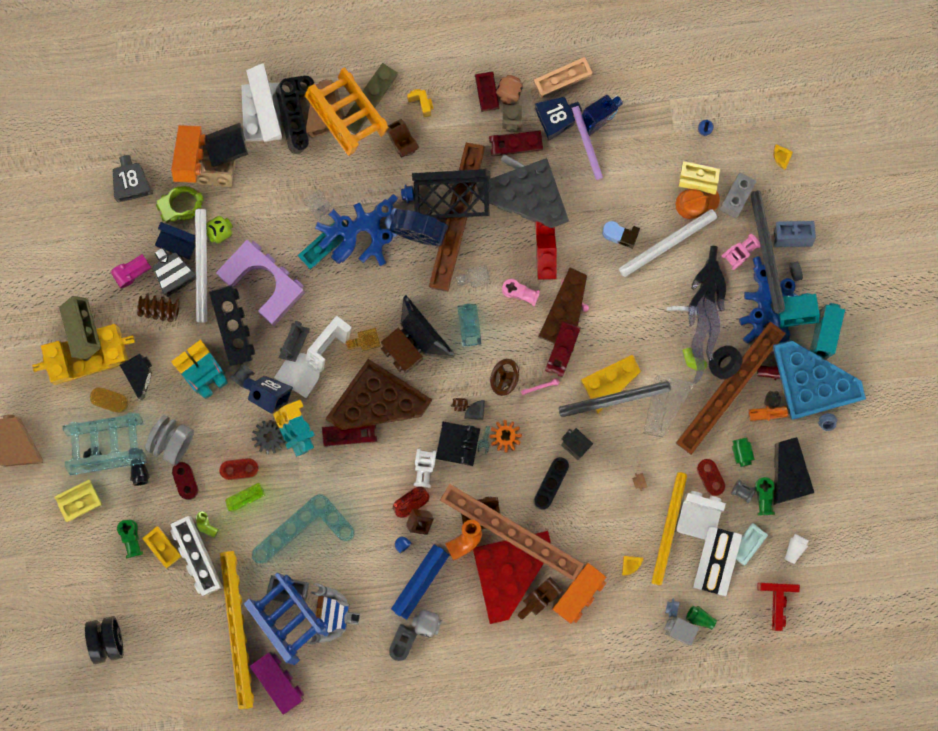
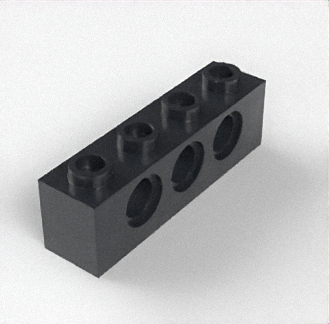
(234, 354)

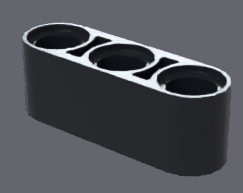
(552, 473)

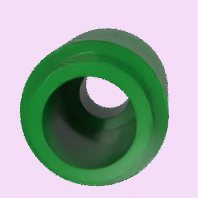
(743, 452)

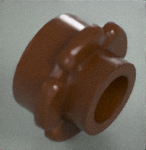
(460, 404)

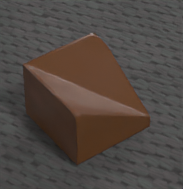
(419, 521)

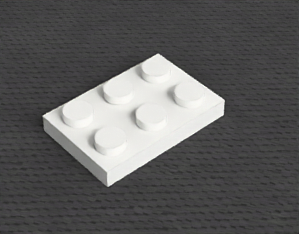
(251, 124)

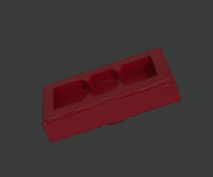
(487, 91)

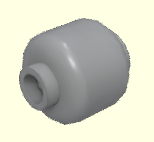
(426, 623)

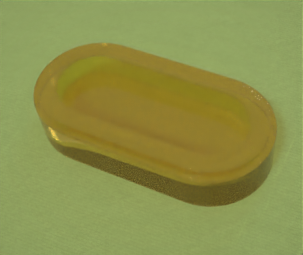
(108, 400)

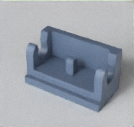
(794, 234)

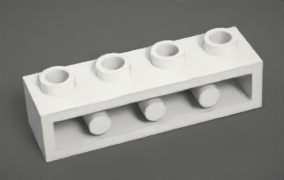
(196, 555)

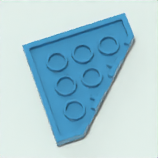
(813, 382)

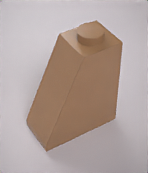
(315, 125)
(16, 444)

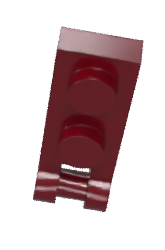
(516, 143)
(563, 348)
(335, 437)

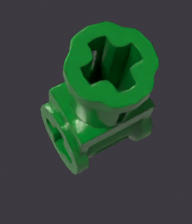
(765, 498)
(130, 537)

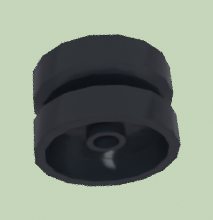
(104, 640)

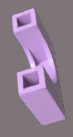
(249, 258)

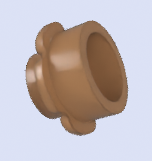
(639, 481)

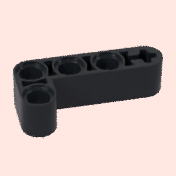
(293, 116)

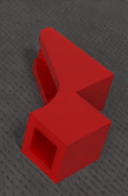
(546, 252)

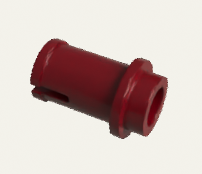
(769, 372)

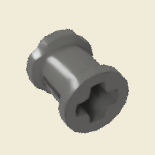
(242, 374)
(743, 491)

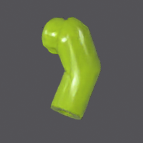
(690, 360)
(204, 526)

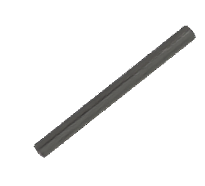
(767, 252)

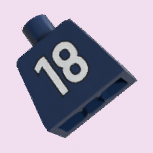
(555, 116)
(268, 393)

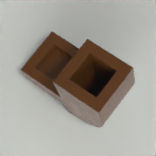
(401, 138)

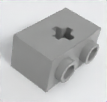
(737, 195)
(681, 630)

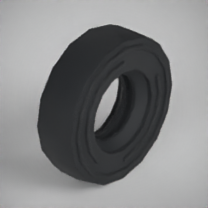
(733, 366)

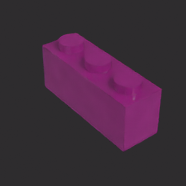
(277, 682)

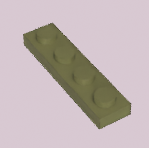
(374, 92)

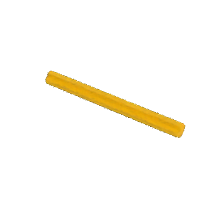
(669, 528)

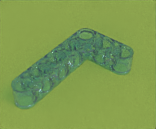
(301, 526)

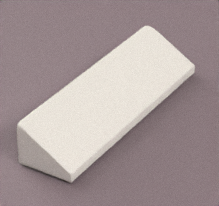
(264, 103)

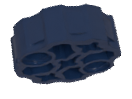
(418, 227)

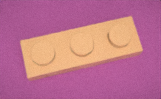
(563, 77)

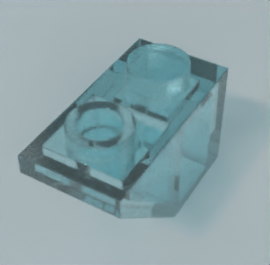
(469, 325)

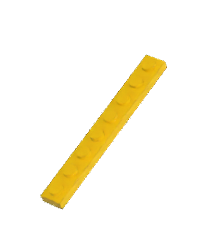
(236, 632)

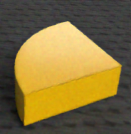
(782, 156)
(631, 564)

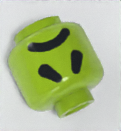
(218, 229)

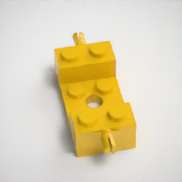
(64, 368)

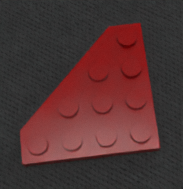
(505, 576)

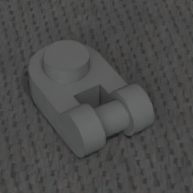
(399, 649)

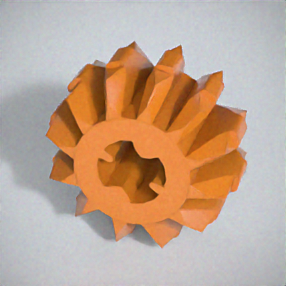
(498, 435)

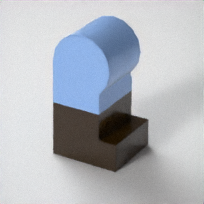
(620, 235)

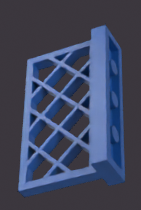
(420, 582)

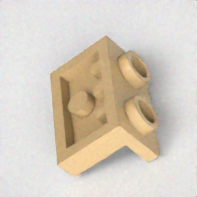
(216, 176)

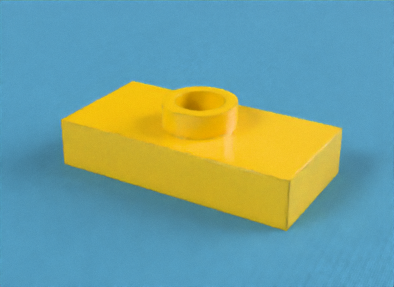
(162, 547)

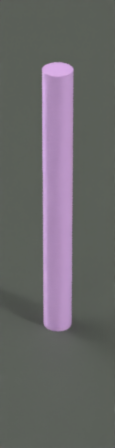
(587, 142)

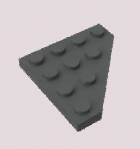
(528, 192)

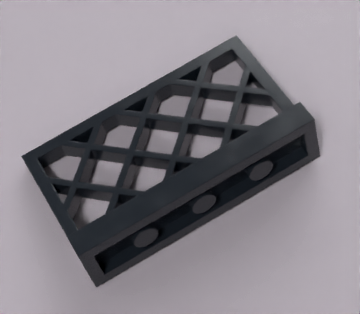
(454, 178)

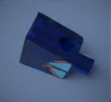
(601, 113)

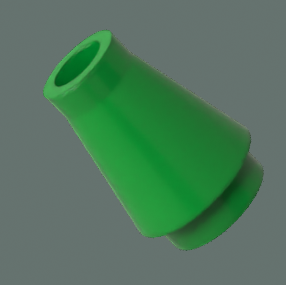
(699, 617)

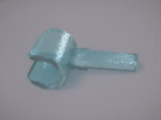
(484, 442)

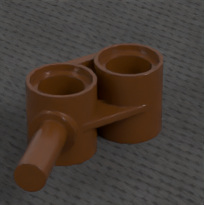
(540, 598)

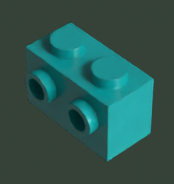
(800, 310)

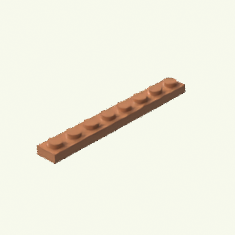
(511, 532)

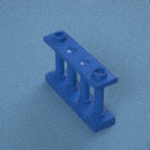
(267, 622)

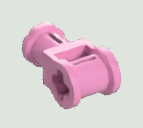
(739, 253)
(521, 292)

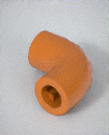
(467, 541)

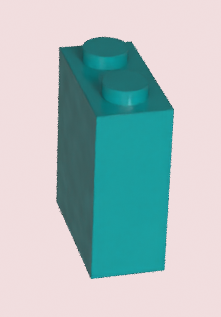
(827, 330)

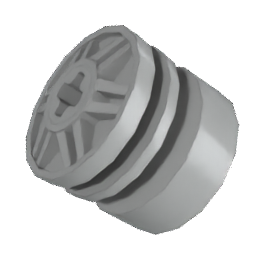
(165, 437)

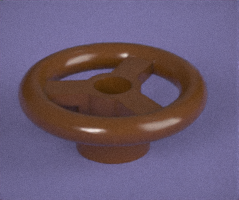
(506, 378)

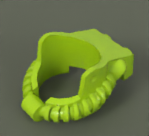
(166, 207)

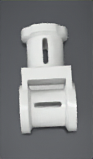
(424, 466)

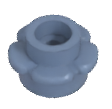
(827, 422)
(672, 608)

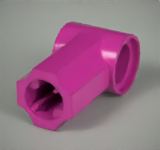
(126, 273)

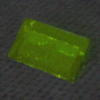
(245, 497)

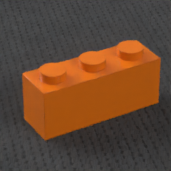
(188, 154)
(580, 594)

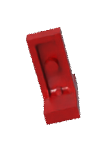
(779, 601)

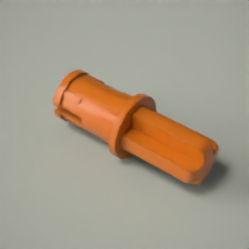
(768, 413)

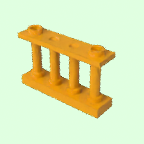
(338, 126)

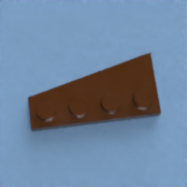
(566, 305)

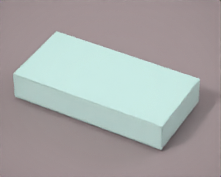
(750, 543)

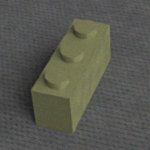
(79, 327)

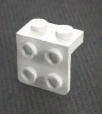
(699, 514)

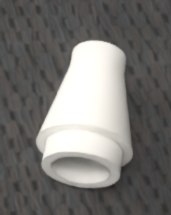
(796, 547)

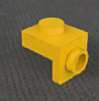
(426, 104)

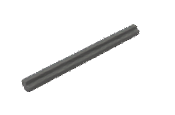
(613, 399)

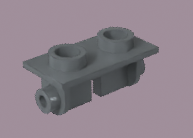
(294, 342)

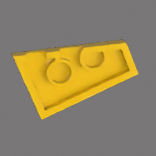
(611, 378)

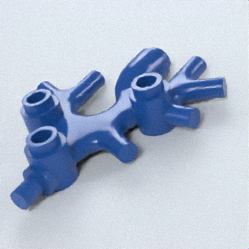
(364, 222)
(764, 302)

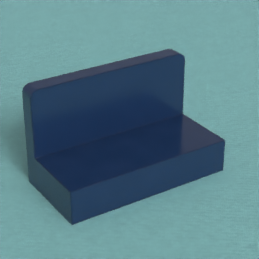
(176, 240)

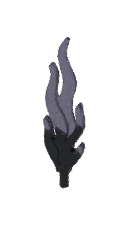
(704, 302)

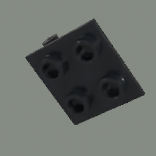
(458, 443)

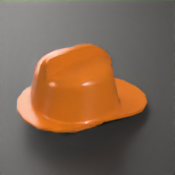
(694, 203)

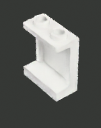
(336, 329)

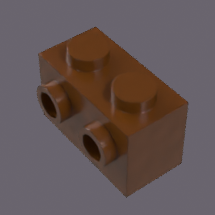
(401, 350)

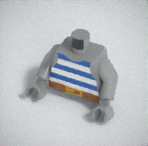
(335, 613)

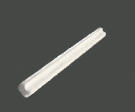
(668, 243)
(201, 265)

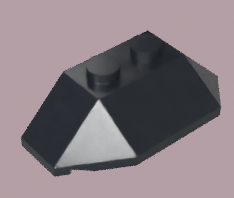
(422, 333)

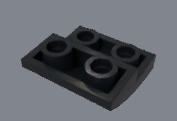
(226, 145)

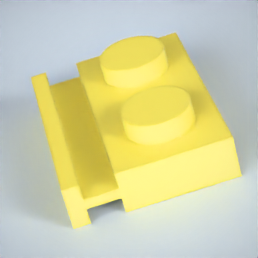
(699, 177)
(78, 500)

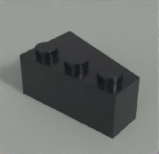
(790, 472)

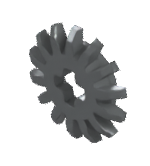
(261, 440)

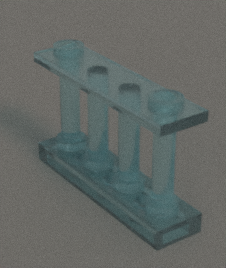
(109, 461)

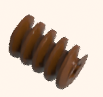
(158, 308)

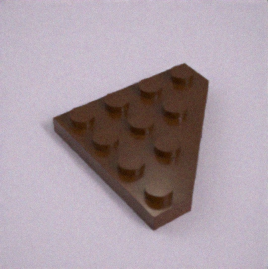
(376, 399)

